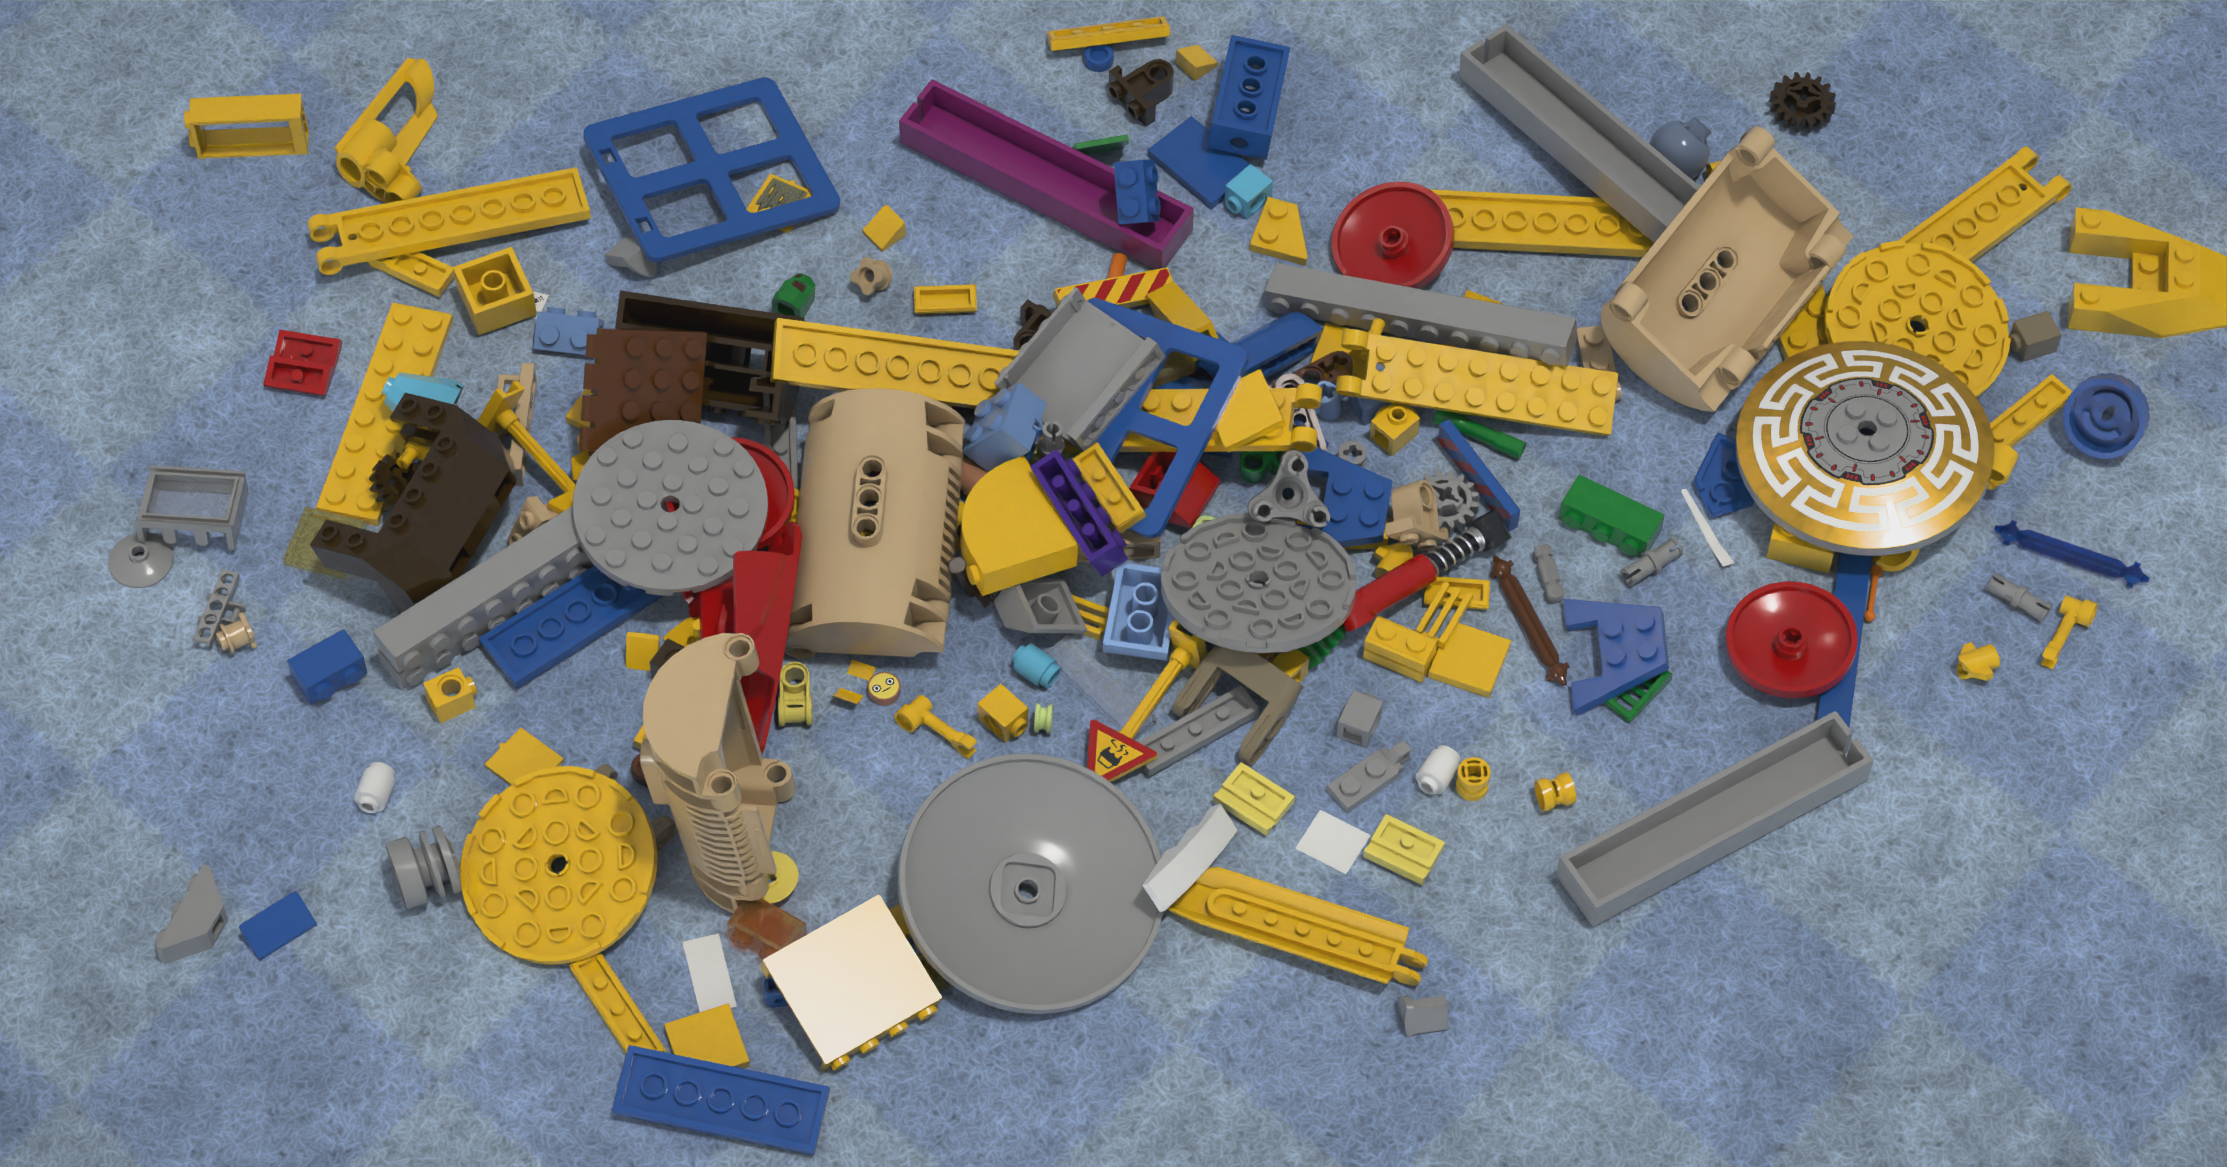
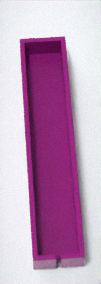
(1038, 173)

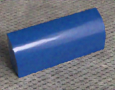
(1276, 344)

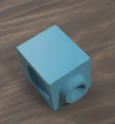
(1248, 192)

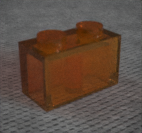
(764, 927)

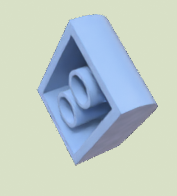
(1138, 615)

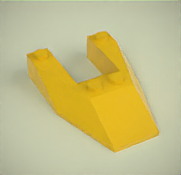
(2173, 280)

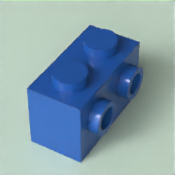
(1137, 191)
(327, 667)

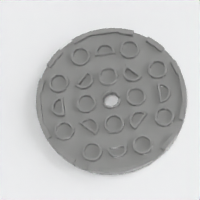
(669, 461)
(1213, 590)

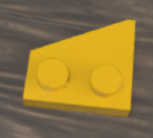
(1280, 232)

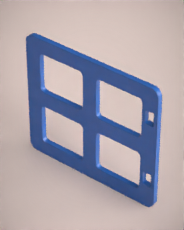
(711, 169)
(1189, 439)

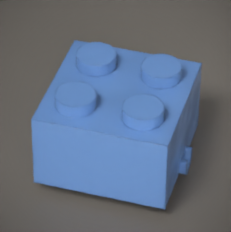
(1004, 426)

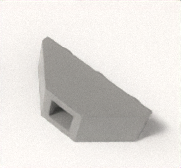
(194, 921)

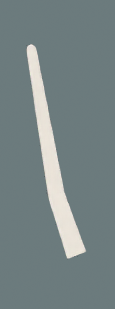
(1714, 544)

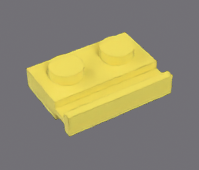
(1254, 799)
(1404, 849)

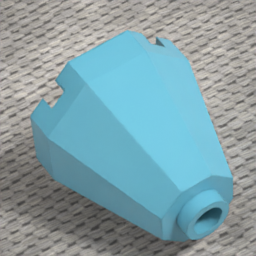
(425, 386)

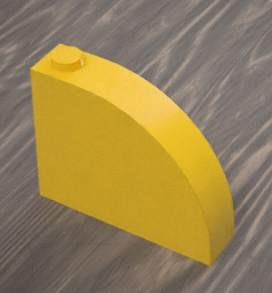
(1013, 530)

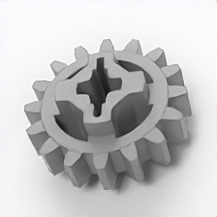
(1450, 505)

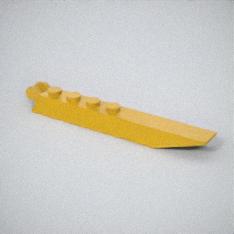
(1300, 925)

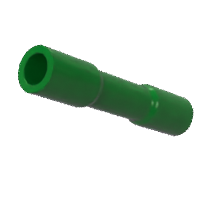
(1497, 440)

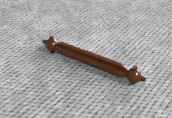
(1529, 620)

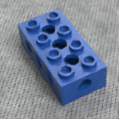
(1255, 65)

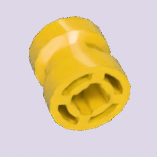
(1473, 787)
(1555, 791)

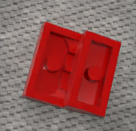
(303, 363)

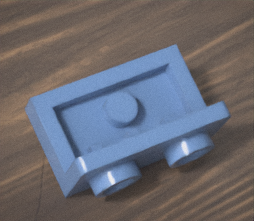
(564, 332)

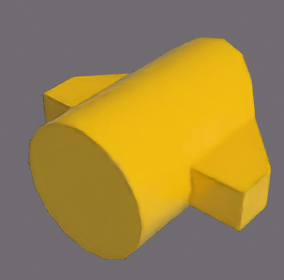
(1391, 556)
(1977, 662)

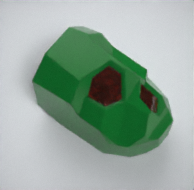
(794, 296)

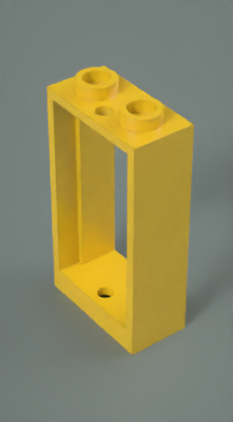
(247, 141)

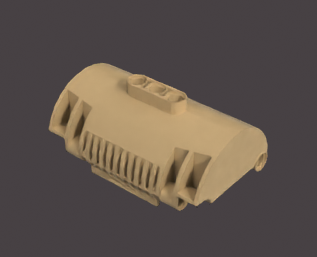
(1775, 252)
(889, 587)
(710, 767)

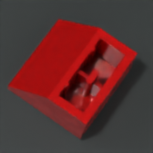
(1193, 499)

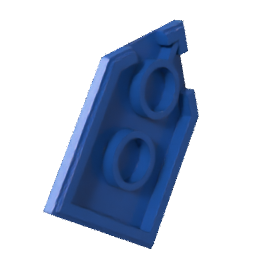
(1720, 479)

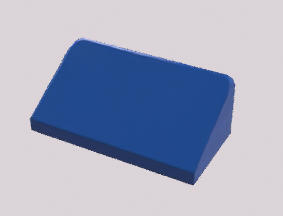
(277, 925)

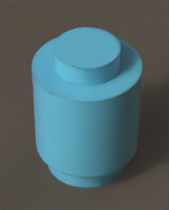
(1036, 666)

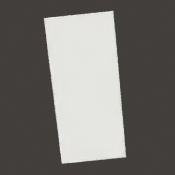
(709, 972)

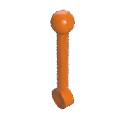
(1875, 572)

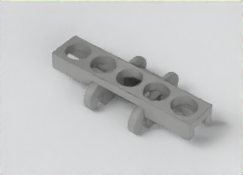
(212, 624)

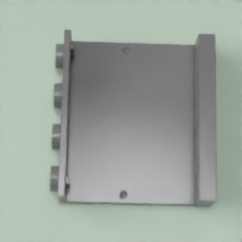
(1082, 368)

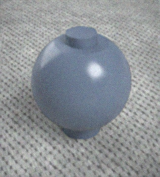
(1684, 145)

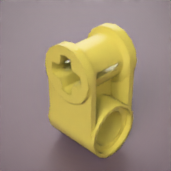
(795, 700)

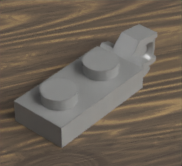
(1369, 776)

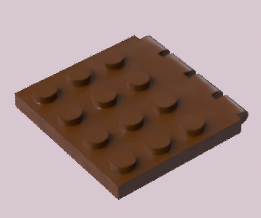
(640, 380)

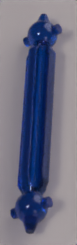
(2071, 553)

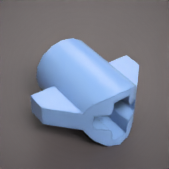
(1330, 402)

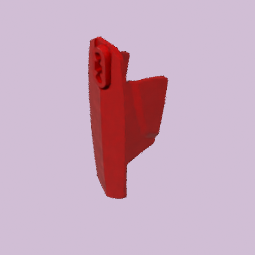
(758, 605)

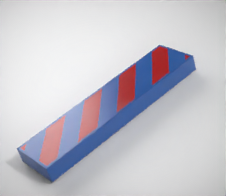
(1478, 473)

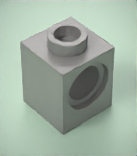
(1360, 718)

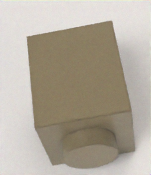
(2034, 336)

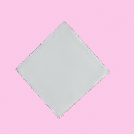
(1333, 841)

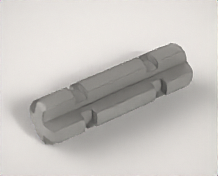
(1548, 573)

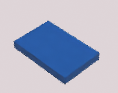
(1194, 165)

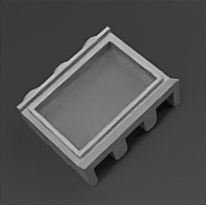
(194, 502)

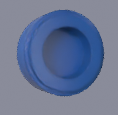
(1098, 57)

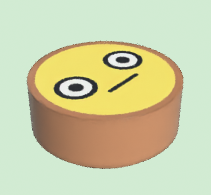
(884, 688)

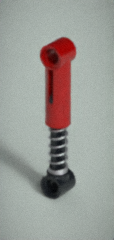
(1421, 570)

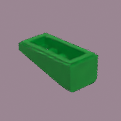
(1646, 697)

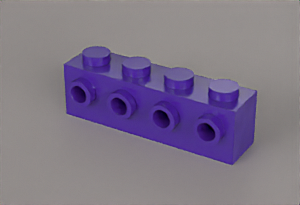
(1079, 512)

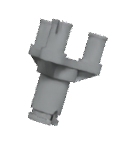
(1303, 502)

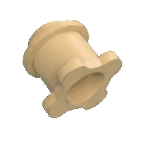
(872, 275)
(236, 635)

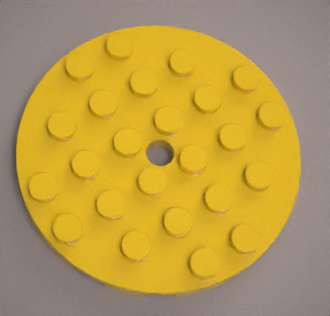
(1926, 284)
(597, 893)

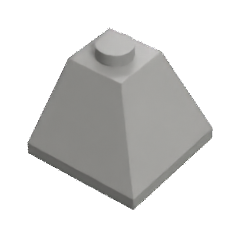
(1040, 607)

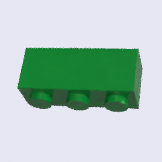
(1611, 516)

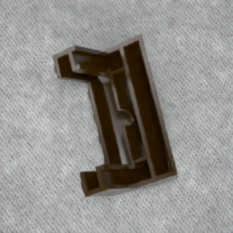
(730, 336)
(439, 512)

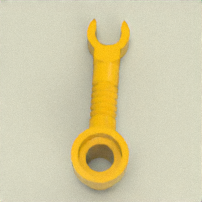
(2074, 612)
(918, 713)

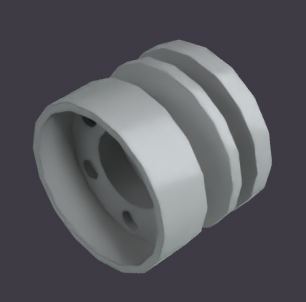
(424, 867)

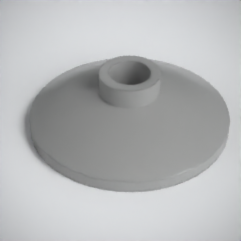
(142, 570)

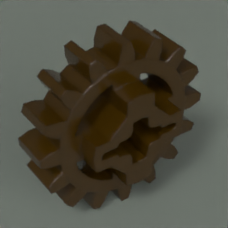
(1802, 102)
(391, 479)

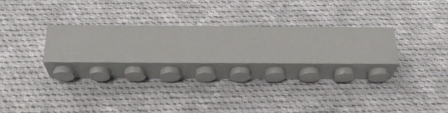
(1422, 314)

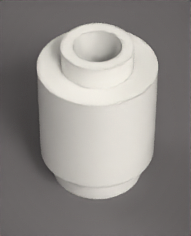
(1438, 770)
(375, 787)

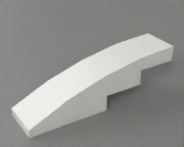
(1190, 858)

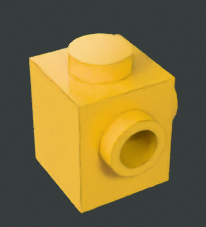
(1394, 427)

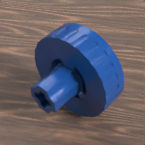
(2129, 416)

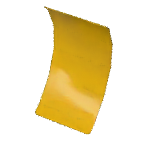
(859, 670)

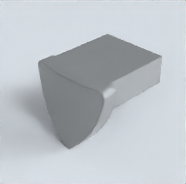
(629, 254)
(1423, 1014)

